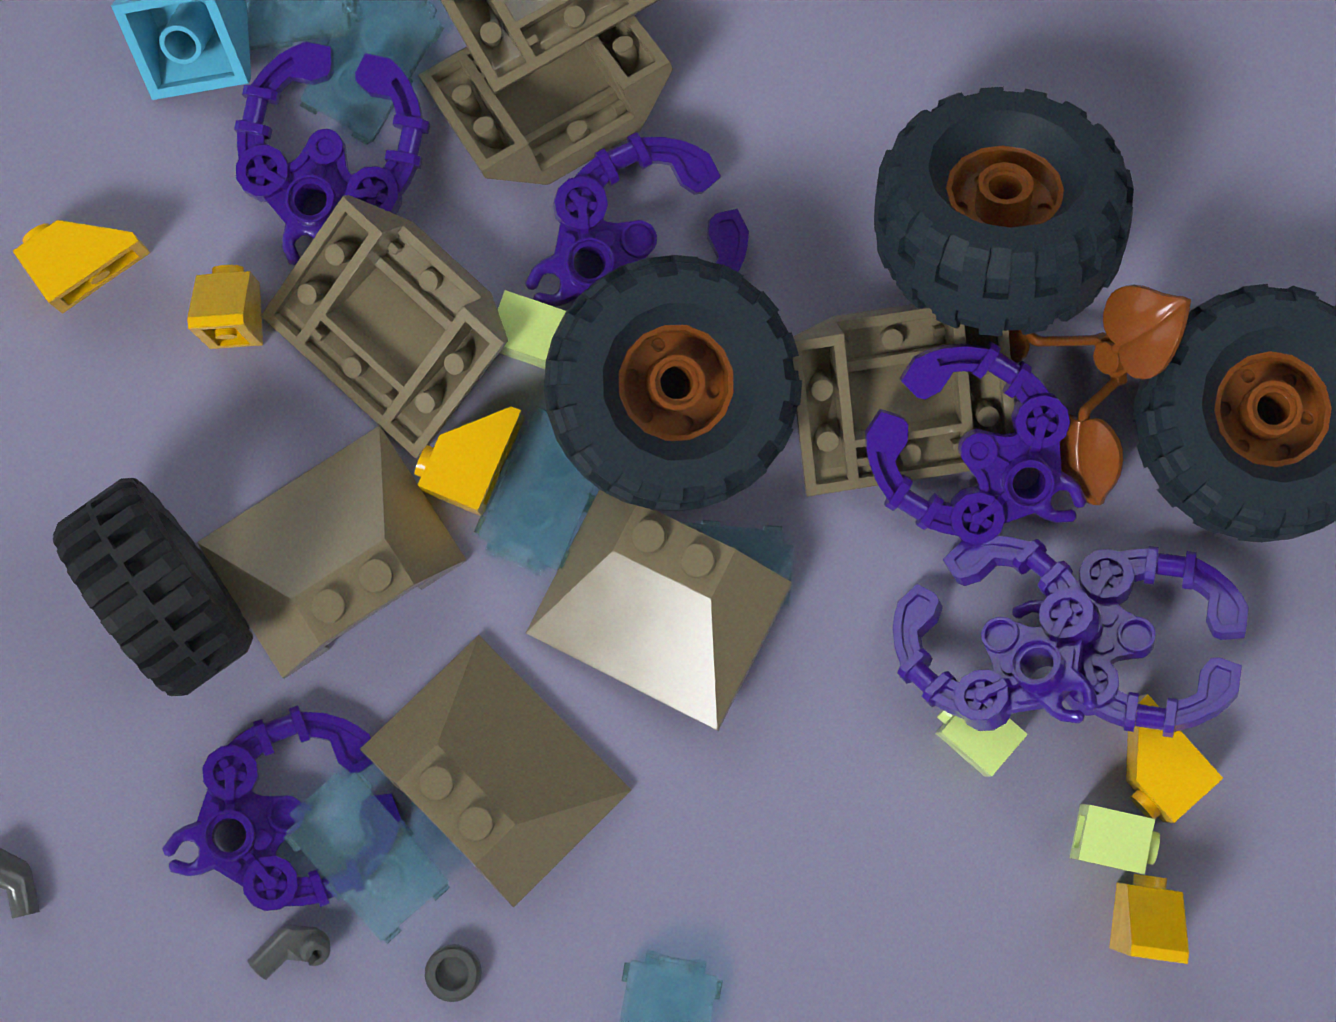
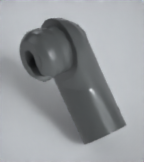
(19, 884)
(290, 943)

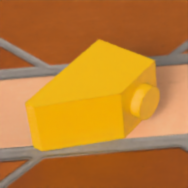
(76, 259)
(226, 308)
(469, 460)
(1166, 771)
(1149, 920)

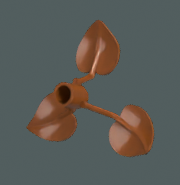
(1139, 341)

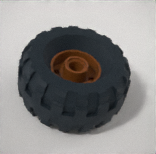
(1003, 210)
(730, 369)
(1202, 422)

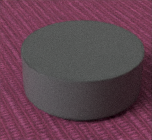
(453, 973)

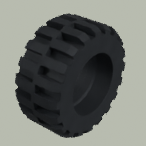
(152, 587)

